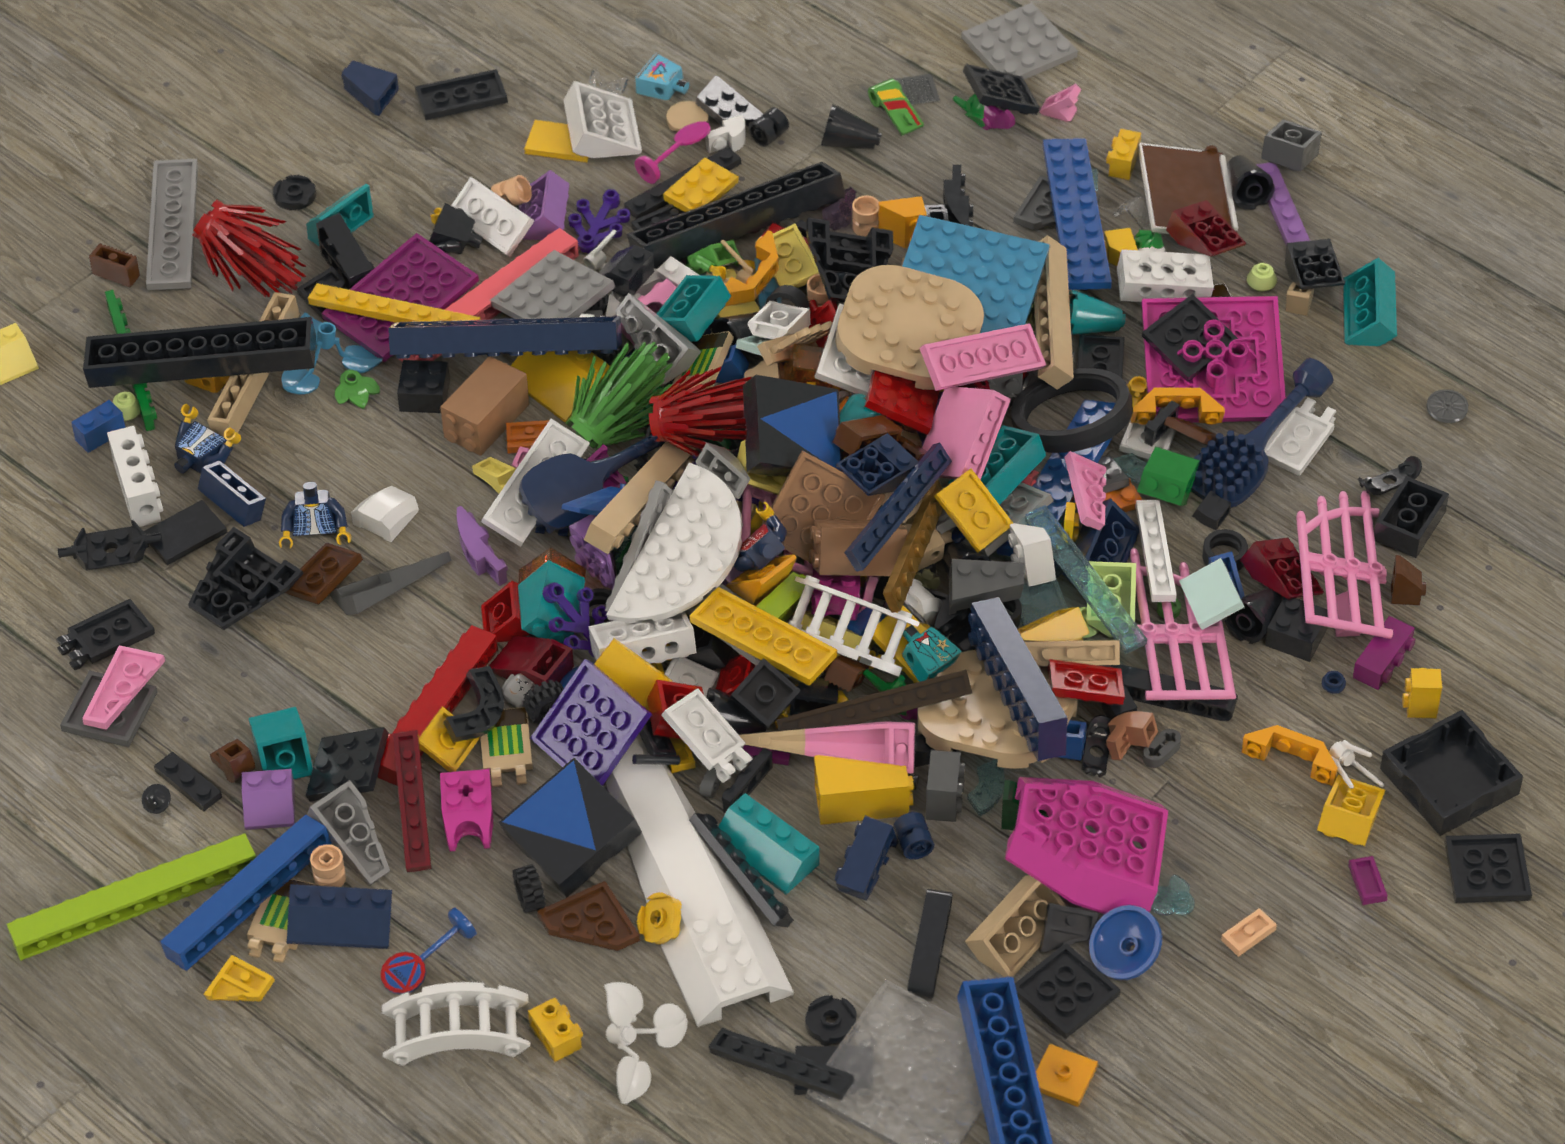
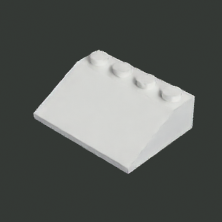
(600, 122)

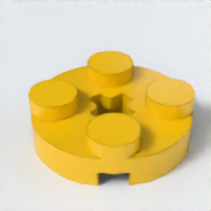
(668, 926)

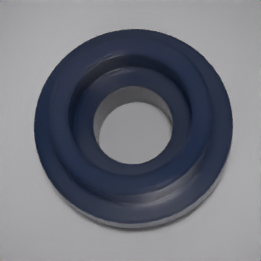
(1336, 678)

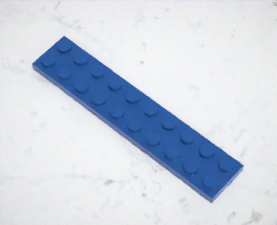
(1077, 213)
(1055, 477)

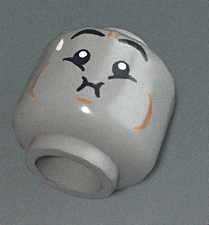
(516, 688)

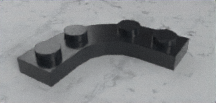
(488, 709)

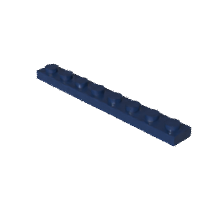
(897, 507)

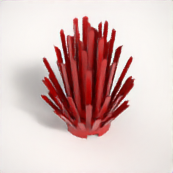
(247, 247)
(698, 412)

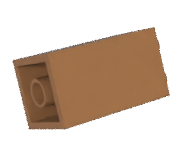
(484, 404)
(834, 537)

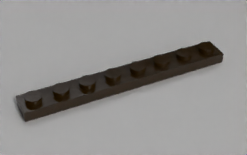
(882, 703)

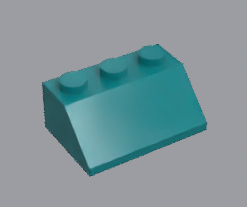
(354, 208)
(695, 304)

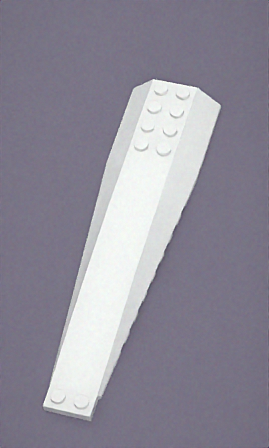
(721, 942)

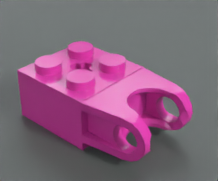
(844, 583)
(467, 806)

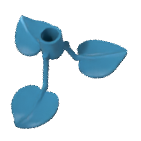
(354, 358)

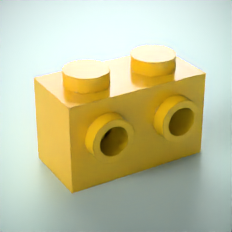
(1124, 154)
(1422, 693)
(555, 1029)

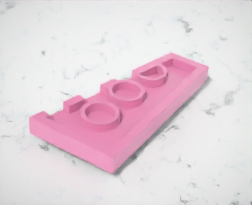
(1087, 487)
(120, 684)

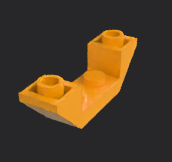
(755, 284)
(1208, 408)
(1258, 744)

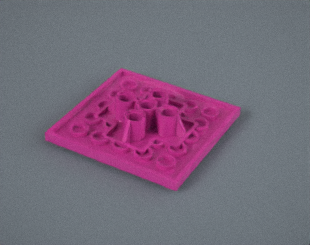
(1247, 383)

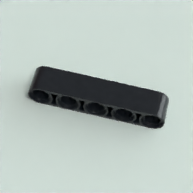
(930, 943)

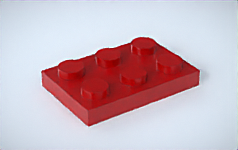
(1086, 682)

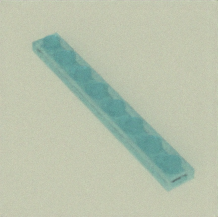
(1088, 582)

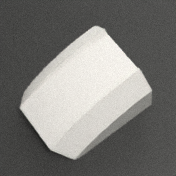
(779, 320)
(385, 512)
(922, 603)

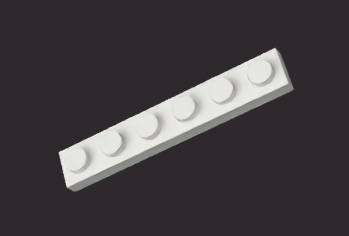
(1155, 551)

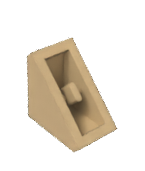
(1298, 300)

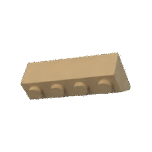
(1013, 928)

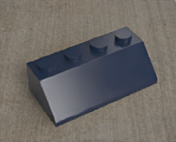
(1112, 541)
(339, 916)

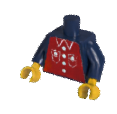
(763, 543)

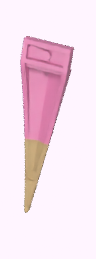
(871, 742)

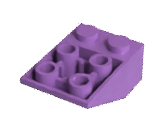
(588, 556)

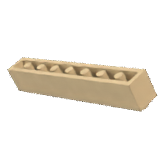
(1053, 317)
(243, 390)
(625, 508)

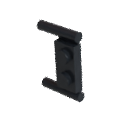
(659, 748)

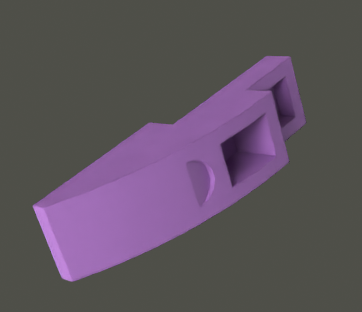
(476, 548)

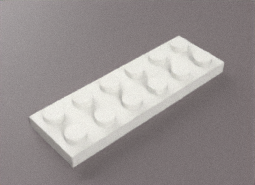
(507, 512)

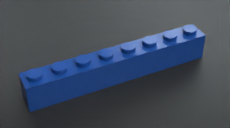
(244, 893)

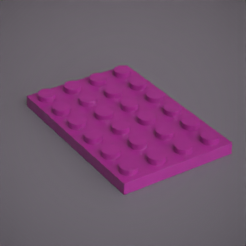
(412, 274)

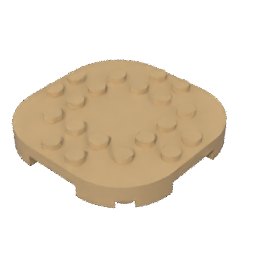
(896, 313)
(980, 720)

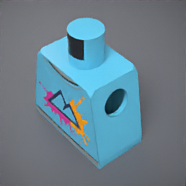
(660, 79)

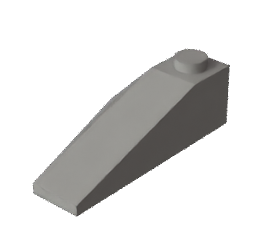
(648, 327)
(352, 831)

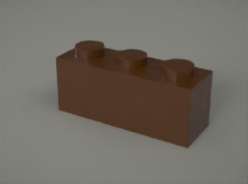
(859, 433)

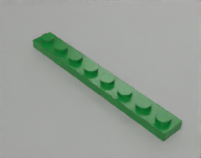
(144, 397)

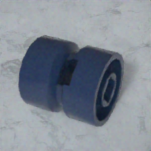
(914, 835)

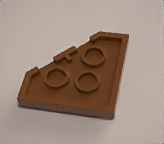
(590, 918)

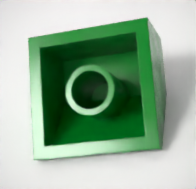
(1168, 476)

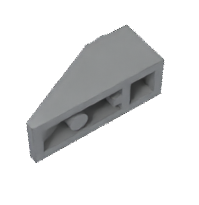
(725, 466)

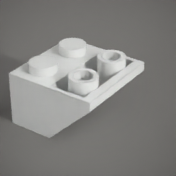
(1034, 549)

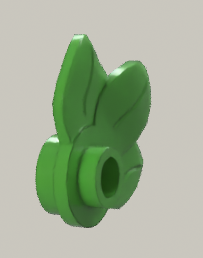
(357, 390)

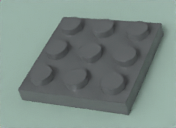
(123, 727)

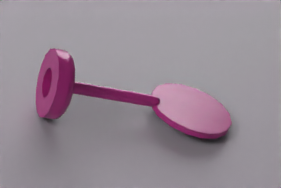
(686, 136)

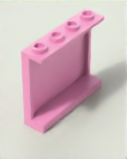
(967, 428)

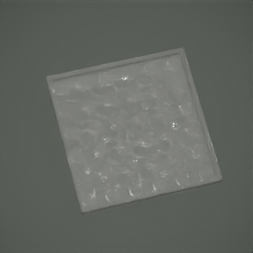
(908, 1072)

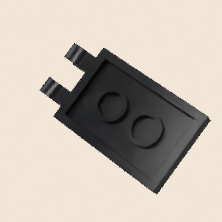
(104, 633)

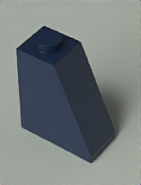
(370, 85)

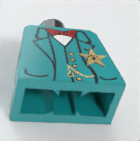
(928, 652)

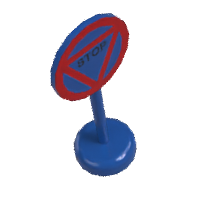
(407, 971)

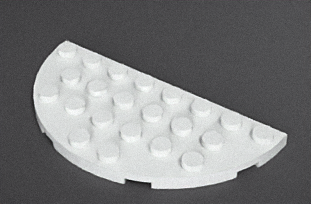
(685, 552)

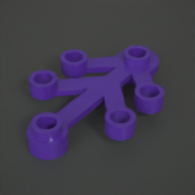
(589, 240)
(579, 620)

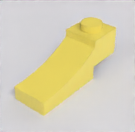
(494, 472)

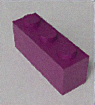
(1383, 654)

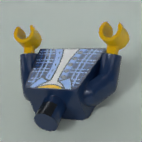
(199, 445)
(313, 514)

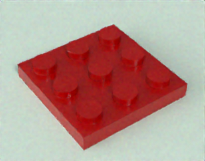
(902, 401)

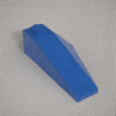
(594, 502)

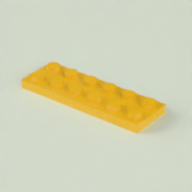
(763, 636)

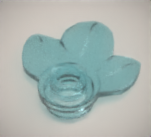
(1169, 898)

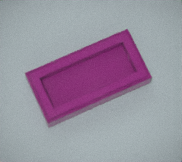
(1367, 880)

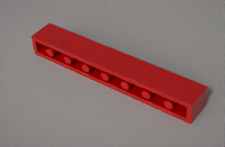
(444, 690)

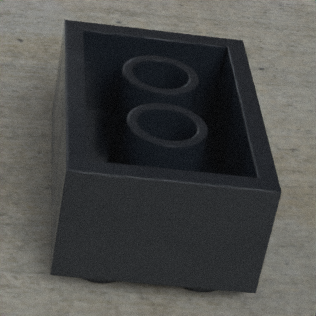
(1411, 516)

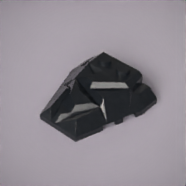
(845, 256)
(240, 581)

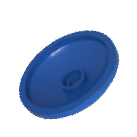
(1116, 934)

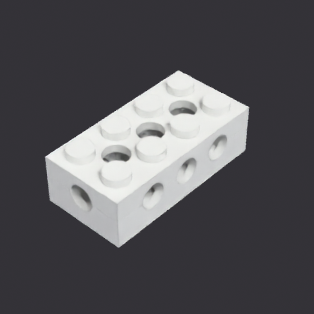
(1163, 275)
(135, 476)
(649, 636)

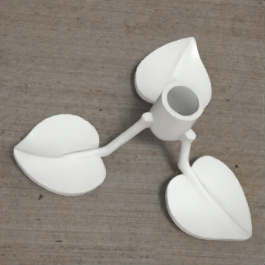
(670, 1027)

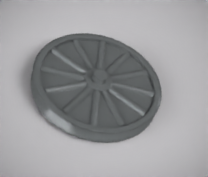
(1447, 406)

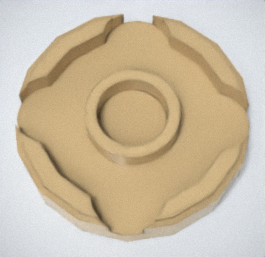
(685, 113)

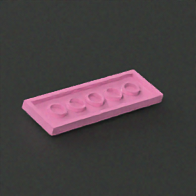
(982, 356)

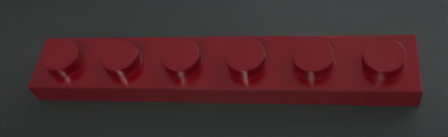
(412, 801)

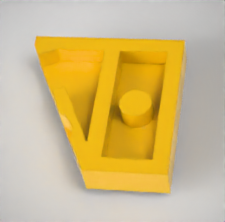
(1071, 520)
(239, 982)

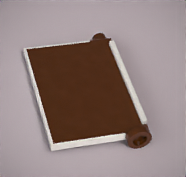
(1184, 177)

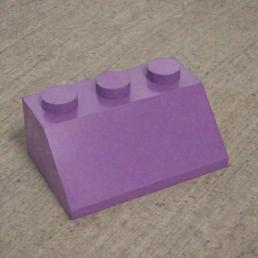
(546, 205)

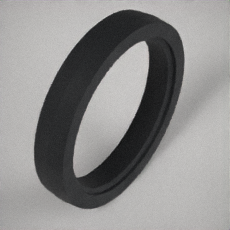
(1082, 437)

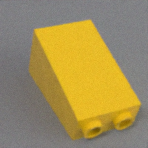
(858, 788)

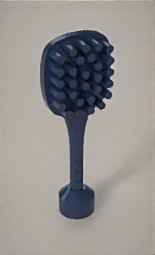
(1238, 464)
(569, 478)

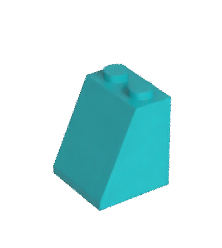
(536, 611)
(281, 742)

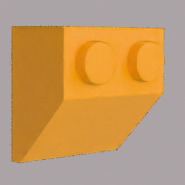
(901, 218)

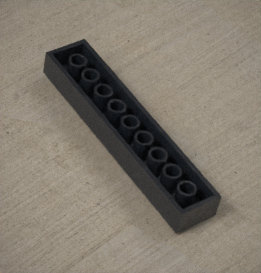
(741, 213)
(199, 352)

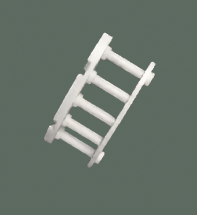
(886, 662)
(455, 995)

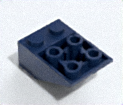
(878, 466)

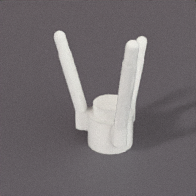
(596, 259)
(1343, 755)

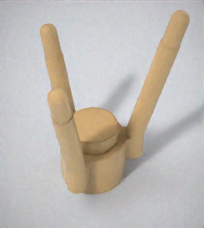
(742, 275)

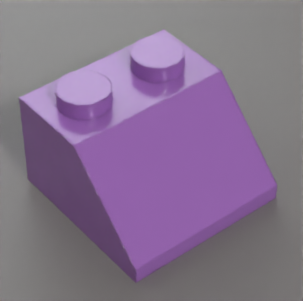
(268, 799)

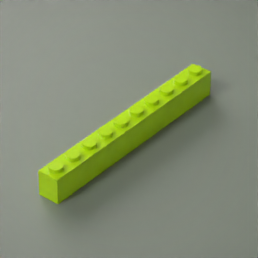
(130, 897)

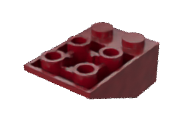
(1203, 229)
(1277, 567)
(534, 658)

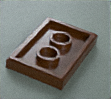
(324, 573)

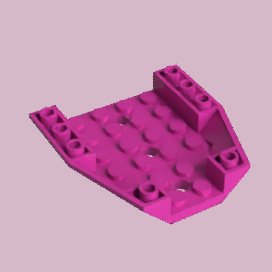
(1083, 866)

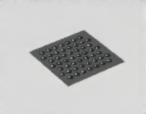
(919, 88)

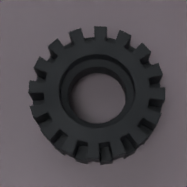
(541, 699)
(529, 888)

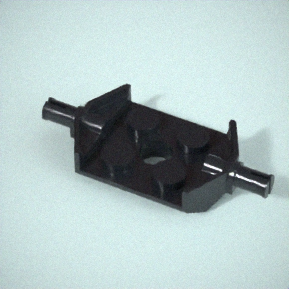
(92, 547)

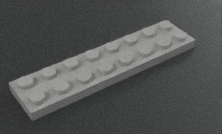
(172, 224)

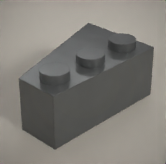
(983, 580)

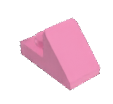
(1061, 104)

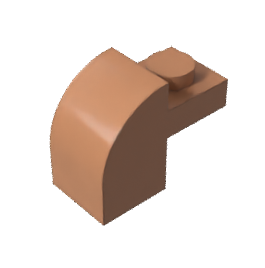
(1130, 729)

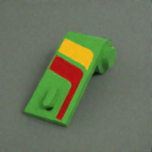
(897, 106)

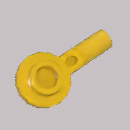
(1137, 389)

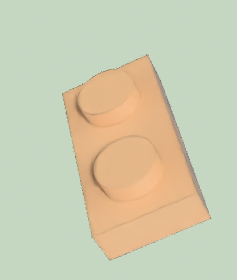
(1248, 932)

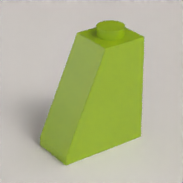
(784, 598)

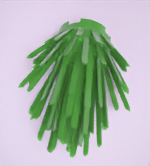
(610, 406)

